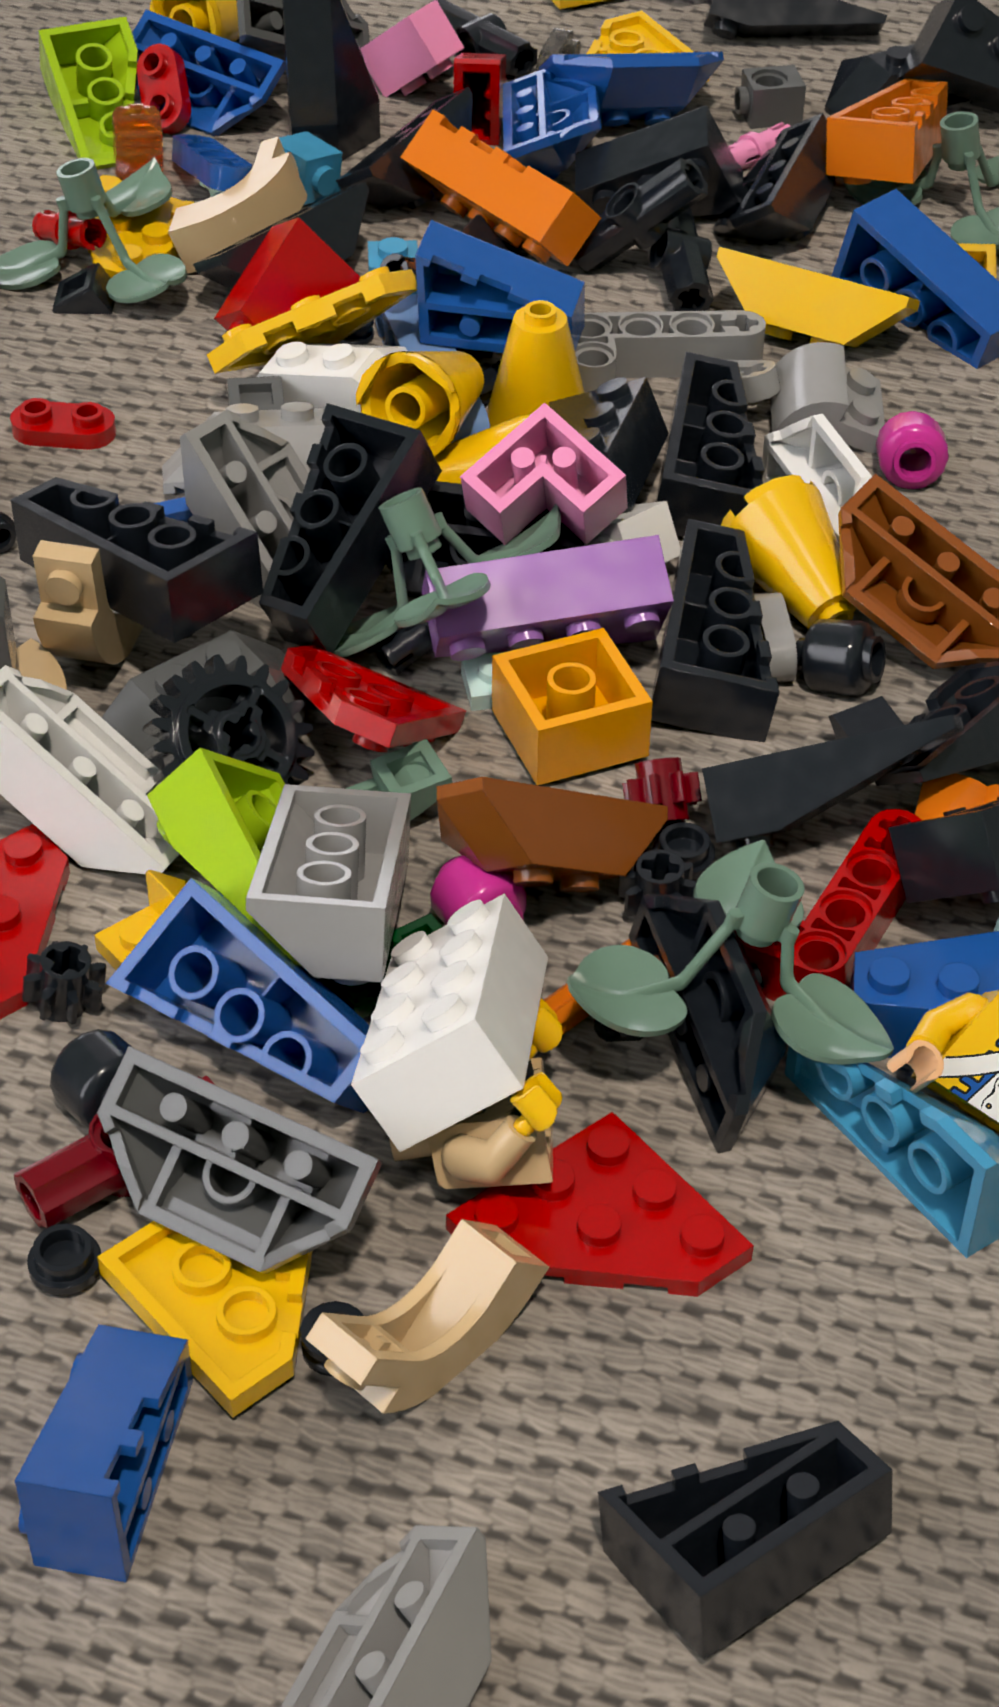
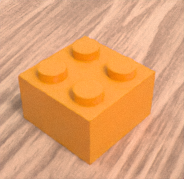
(571, 706)

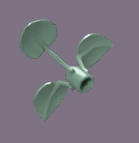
(960, 149)
(85, 196)
(416, 532)
(764, 905)

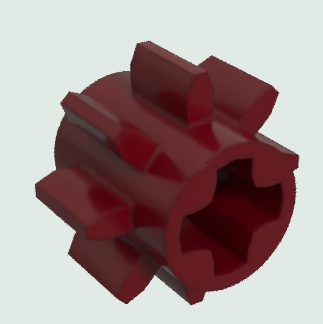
(665, 784)

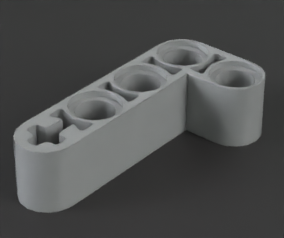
(657, 342)

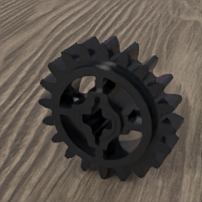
(252, 707)

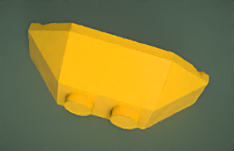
(811, 301)

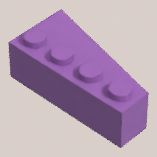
(557, 596)

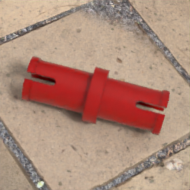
(80, 232)

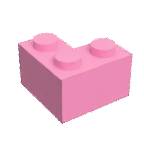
(410, 49)
(540, 467)

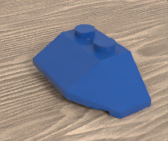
(222, 76)
(638, 83)
(548, 120)

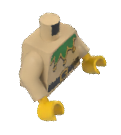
(508, 1139)

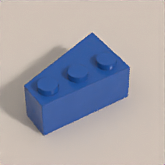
(475, 288)
(916, 977)
(104, 1453)

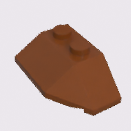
(917, 579)
(545, 831)

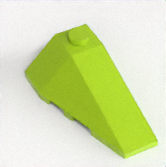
(87, 76)
(219, 819)

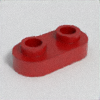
(165, 84)
(63, 424)

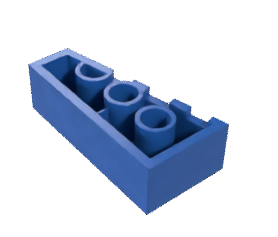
(907, 254)
(237, 987)

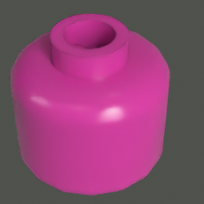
(912, 450)
(464, 882)

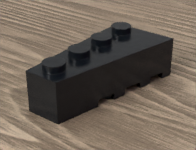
(709, 445)
(337, 526)
(153, 566)
(713, 650)

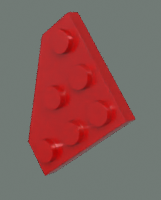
(368, 703)
(30, 886)
(614, 1217)

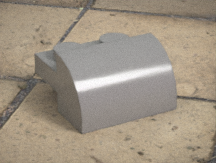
(819, 382)

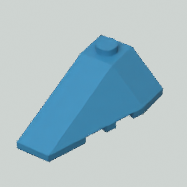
(921, 1145)

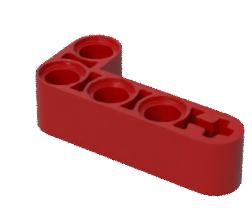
(848, 914)

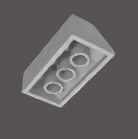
(334, 879)

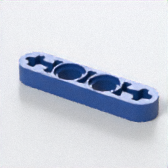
(209, 161)

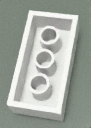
(452, 1022)

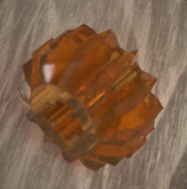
(136, 138)

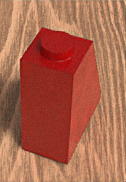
(485, 78)
(284, 270)

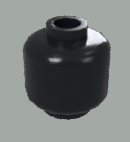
(841, 657)
(86, 1071)

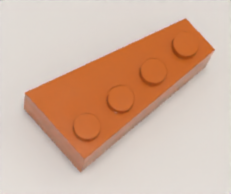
(887, 133)
(501, 190)

